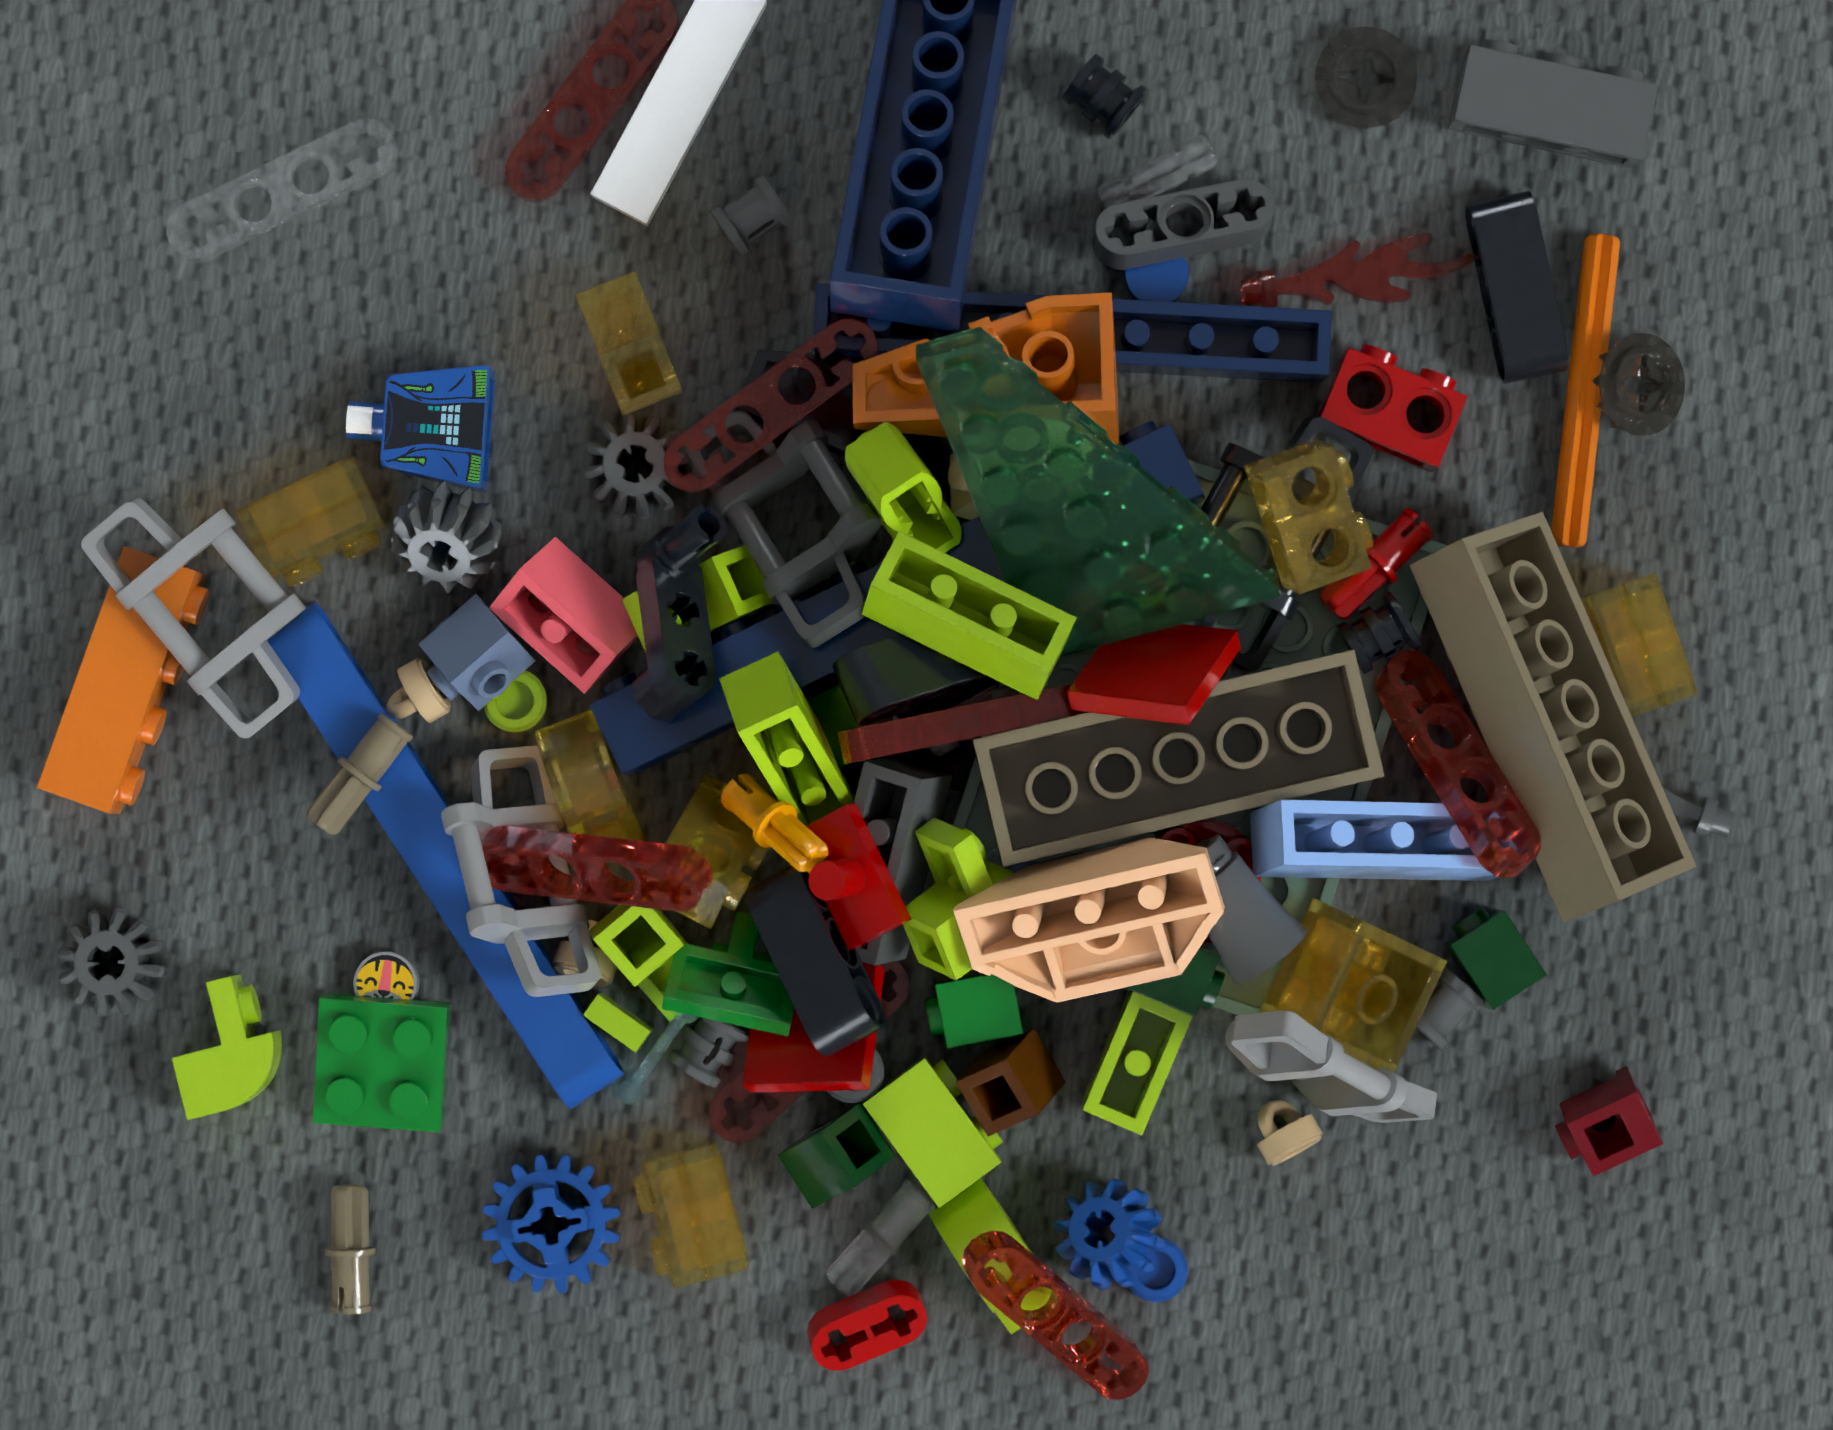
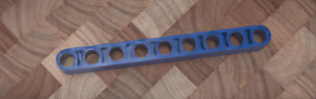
(410, 811)

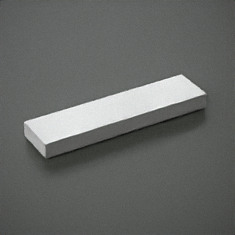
(676, 105)

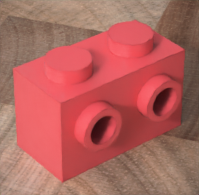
(567, 614)

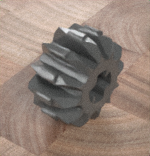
(618, 476)
(446, 537)
(110, 938)

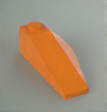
(1057, 336)

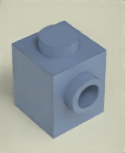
(474, 654)

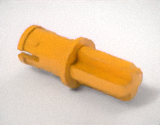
(774, 823)

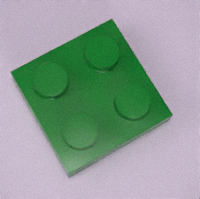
(381, 1062)

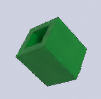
(973, 1010)

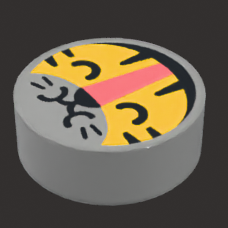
(387, 976)

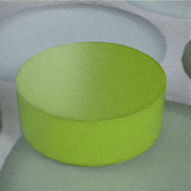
(520, 705)

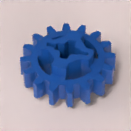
(555, 1251)

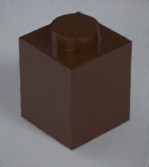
(1010, 1082)

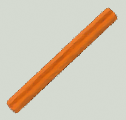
(1580, 415)

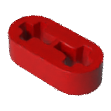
(866, 1325)

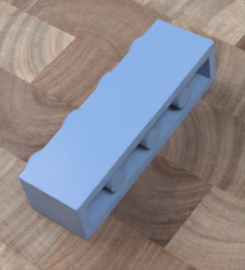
(1362, 841)

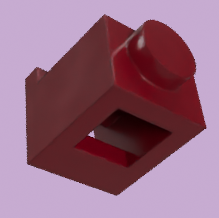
(1619, 1139)

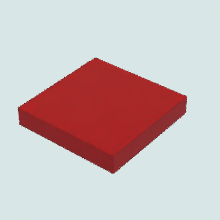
(1155, 674)
(795, 1064)

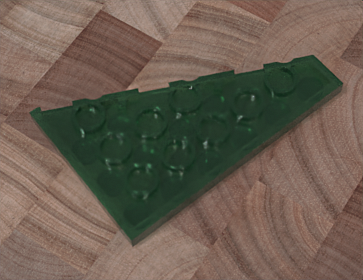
(1074, 509)

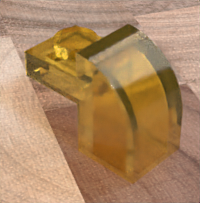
(629, 343)
(587, 779)

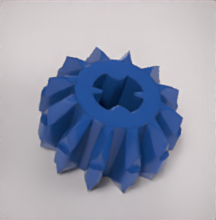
(1090, 1247)

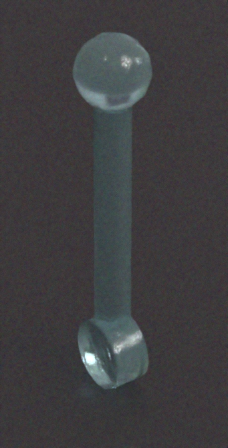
(630, 1090)

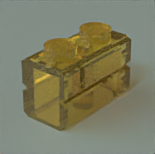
(314, 521)
(1641, 644)
(692, 1214)

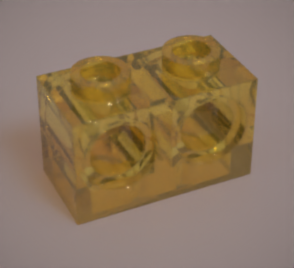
(1294, 523)
(724, 843)

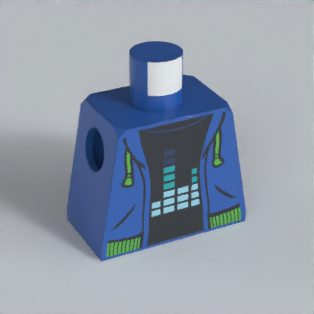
(432, 425)

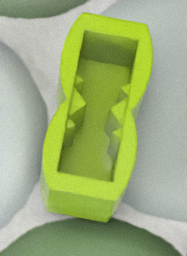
(901, 488)

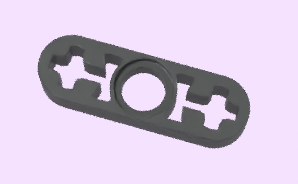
(1134, 217)

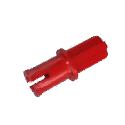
(1386, 557)

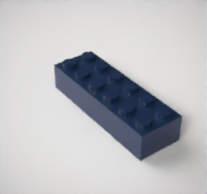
(921, 161)

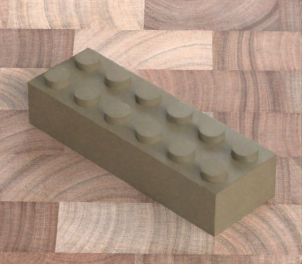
(1553, 714)
(1124, 776)

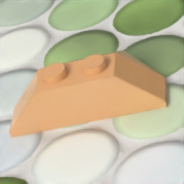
(1094, 919)

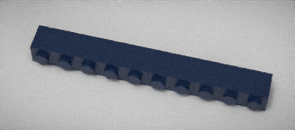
(644, 742)

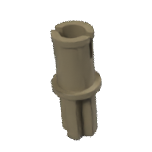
(358, 775)
(350, 1250)

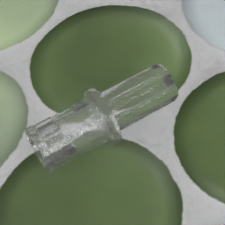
(880, 1238)

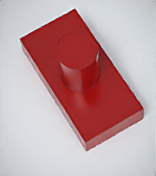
(855, 879)

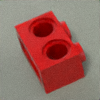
(1386, 424)

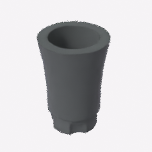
(1254, 926)

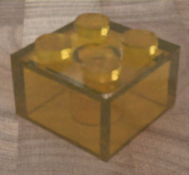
(1356, 985)

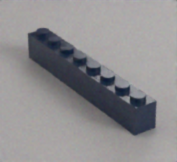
(1150, 336)

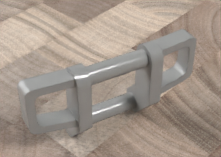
(141, 596)
(499, 923)
(1290, 1048)

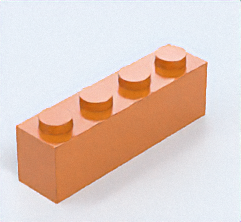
(119, 695)

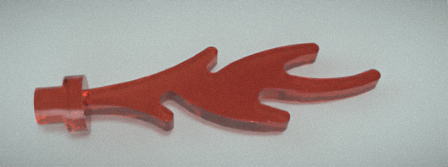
(1361, 279)

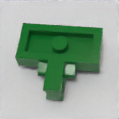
(730, 983)

